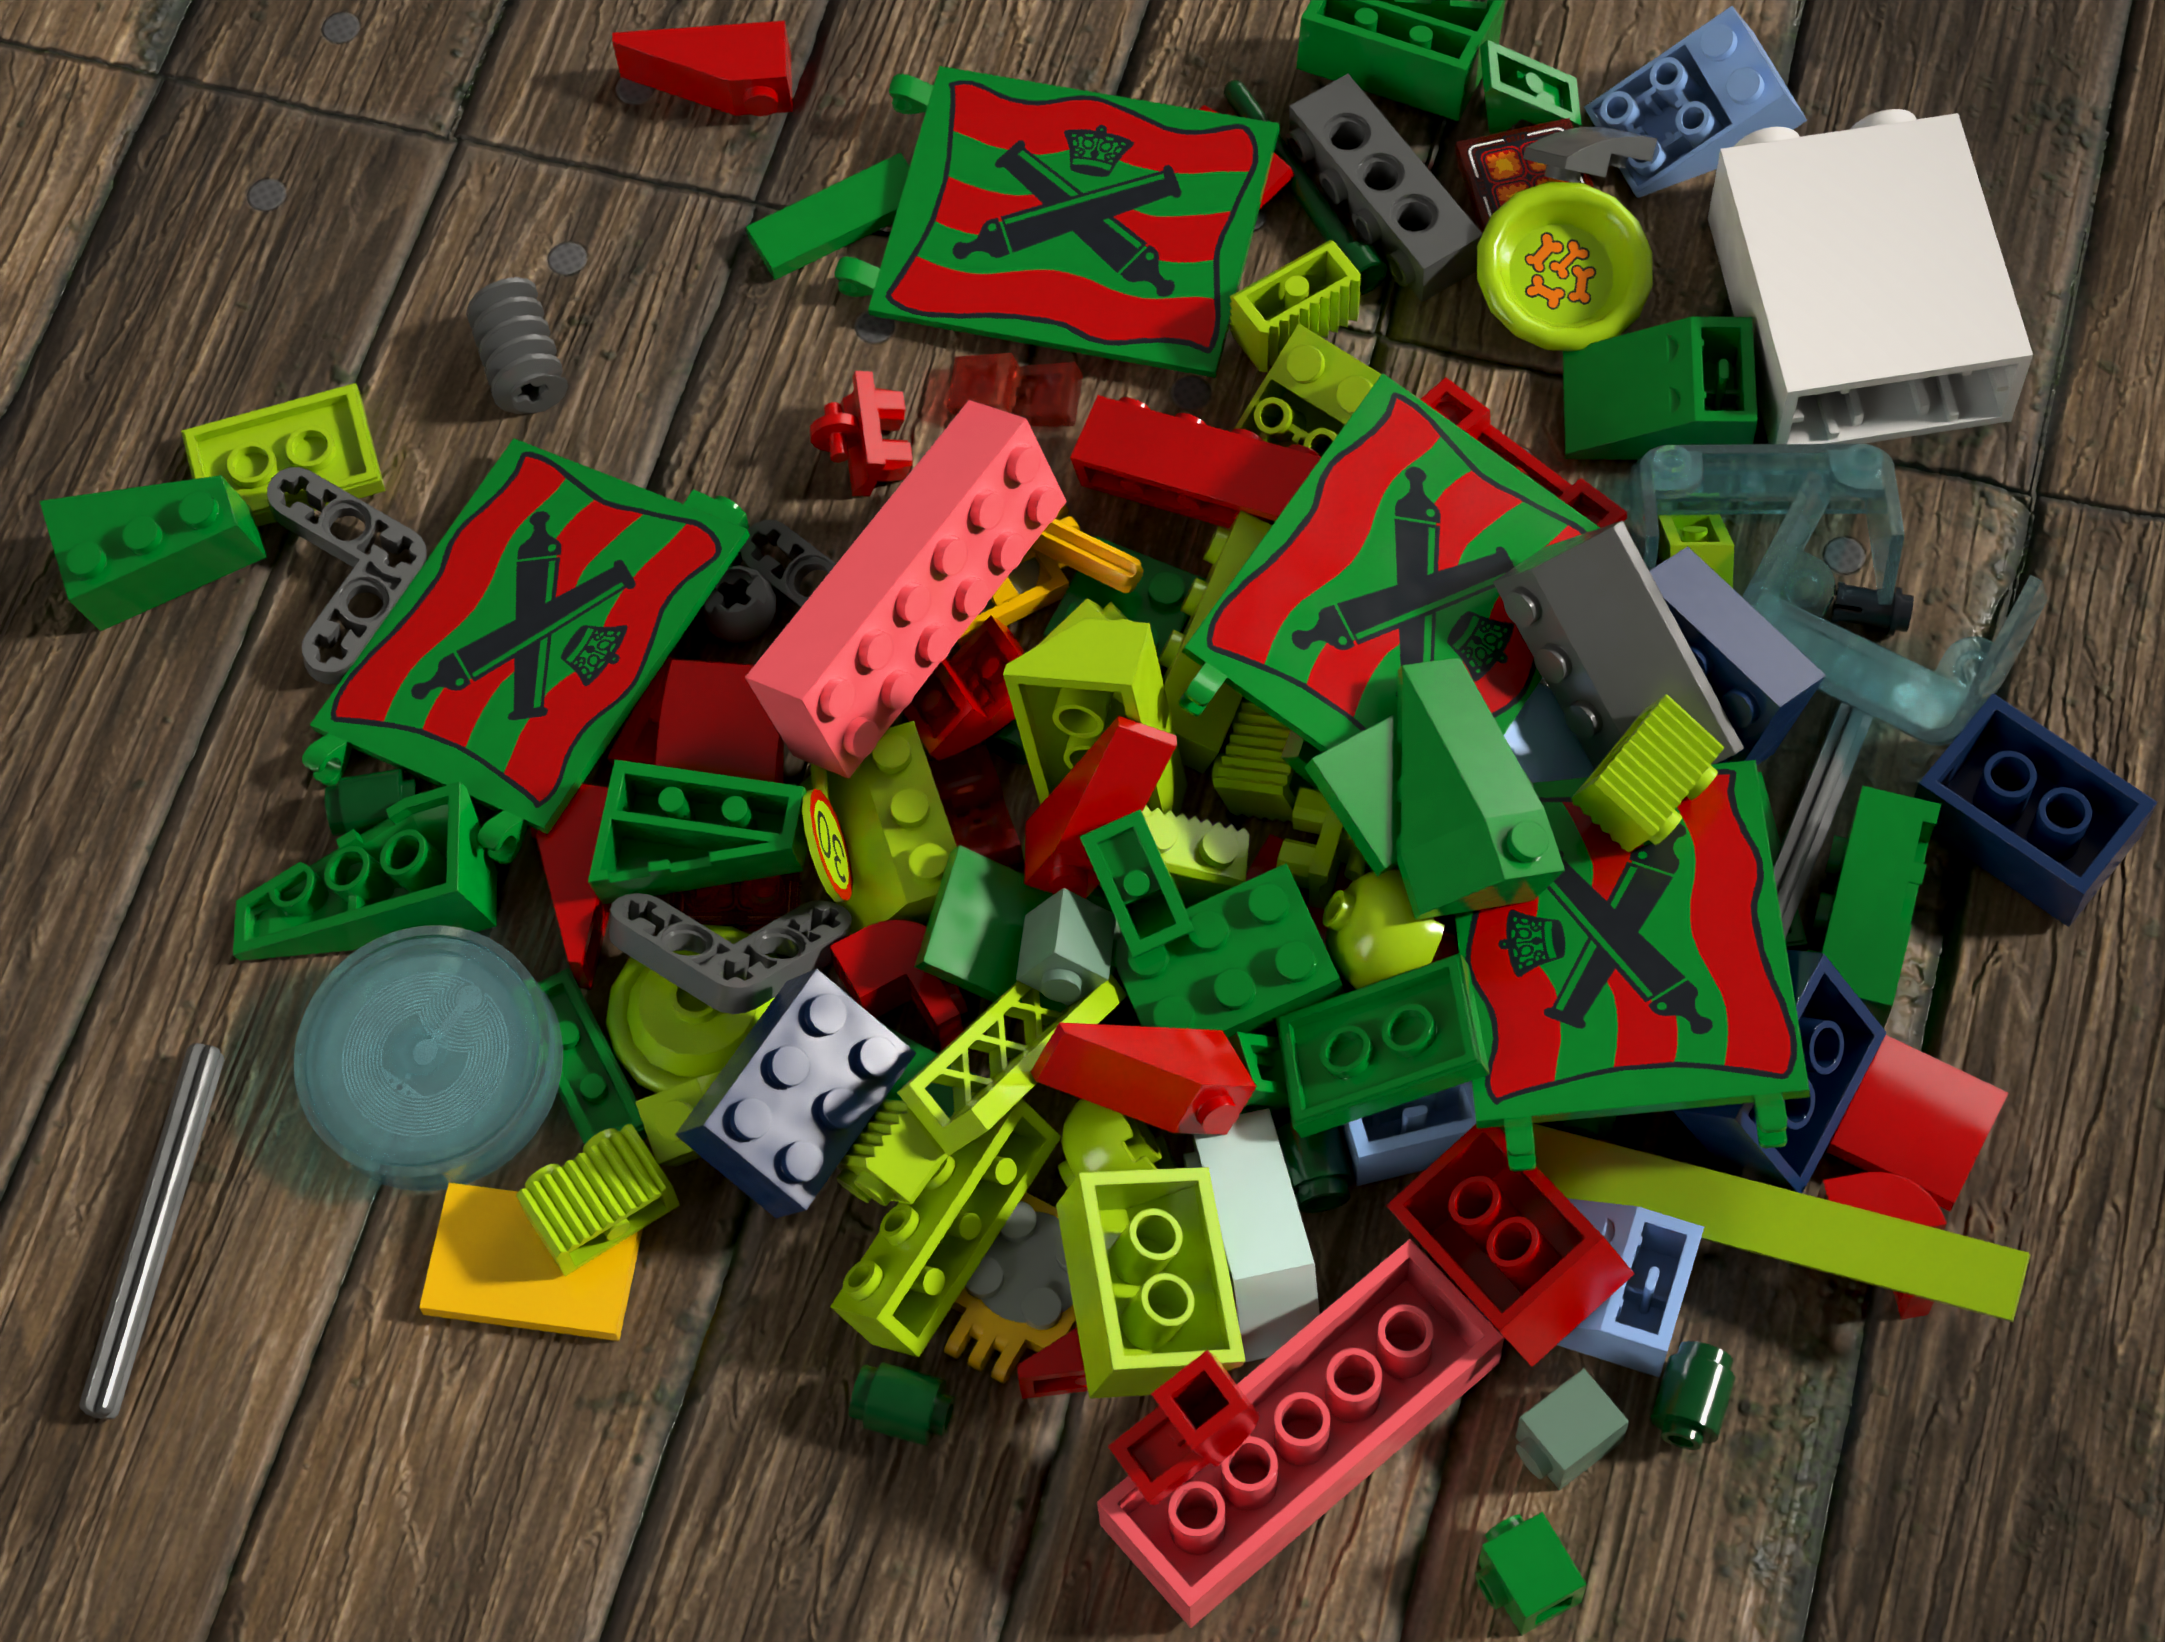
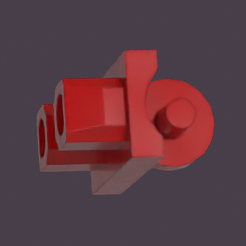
(854, 434)

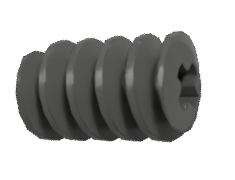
(516, 347)

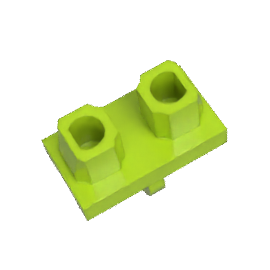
(1319, 865)

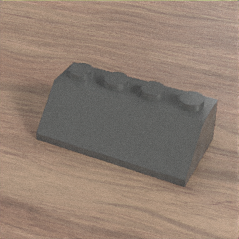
(1607, 639)

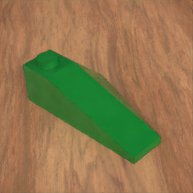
(1467, 808)
(396, 876)

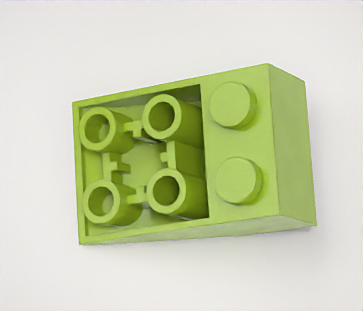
(1308, 393)

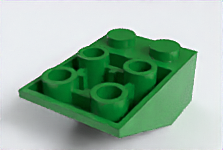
(1661, 388)

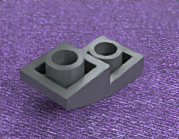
(1588, 151)

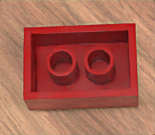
(1510, 1242)

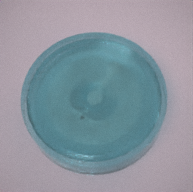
(428, 1058)

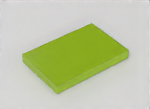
(315, 432)

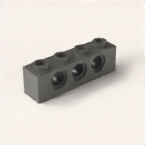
(1379, 158)

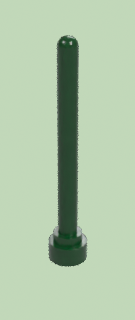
(1362, 256)

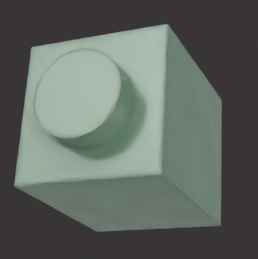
(1066, 947)
(1569, 1430)

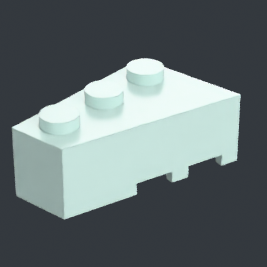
(1260, 1232)

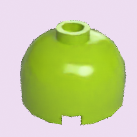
(1375, 930)
(1109, 1141)

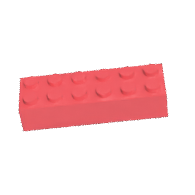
(907, 589)
(1328, 1418)

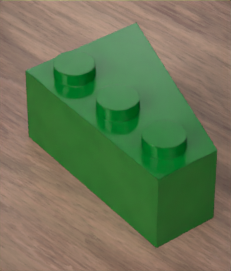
(1402, 48)
(148, 544)
(693, 831)
(1875, 893)

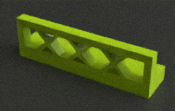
(1008, 1080)

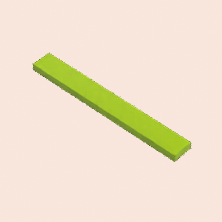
(1790, 1224)

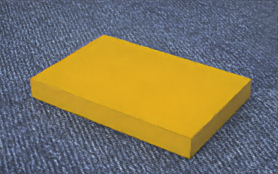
(499, 1272)

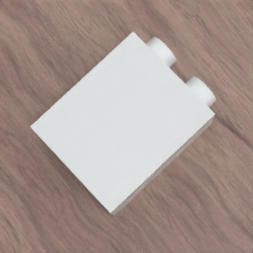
(1868, 281)

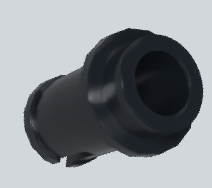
(1862, 607)

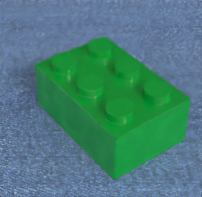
(1241, 967)

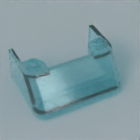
(1766, 482)
(1931, 706)

